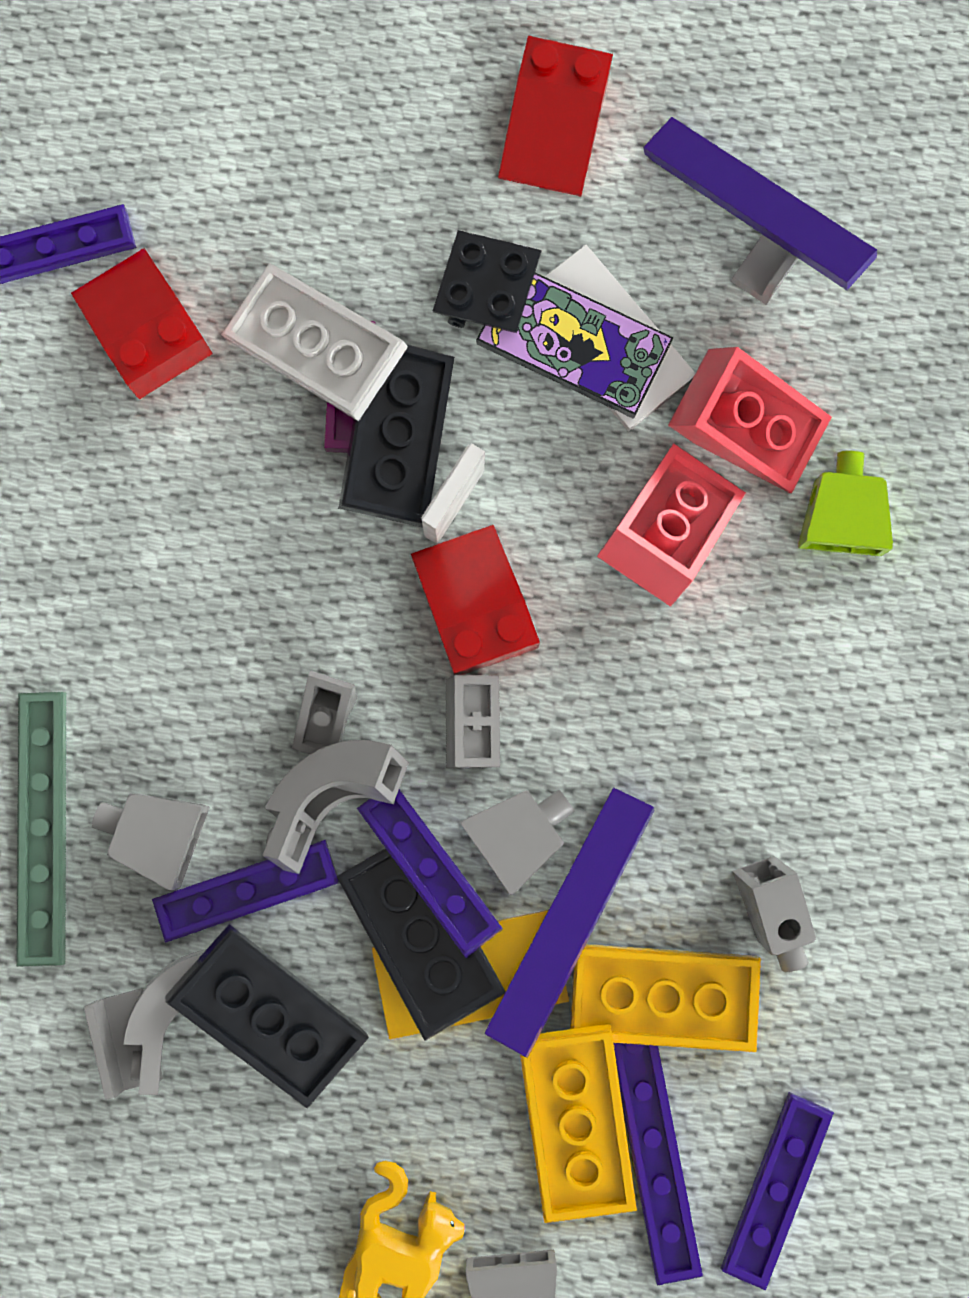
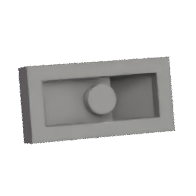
(323, 712)

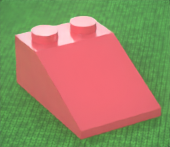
(750, 417)
(672, 525)

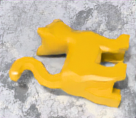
(395, 1256)

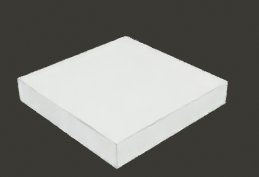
(453, 493)

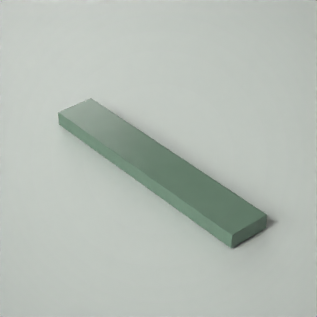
(41, 829)

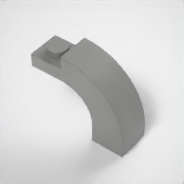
(320, 784)
(150, 1021)

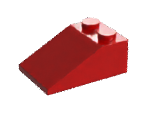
(555, 115)
(141, 324)
(475, 601)

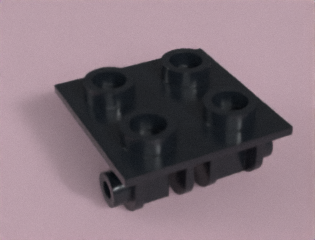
(486, 282)

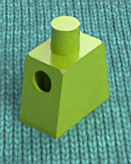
(848, 511)

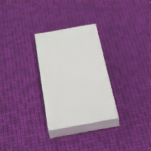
(589, 277)
(314, 341)

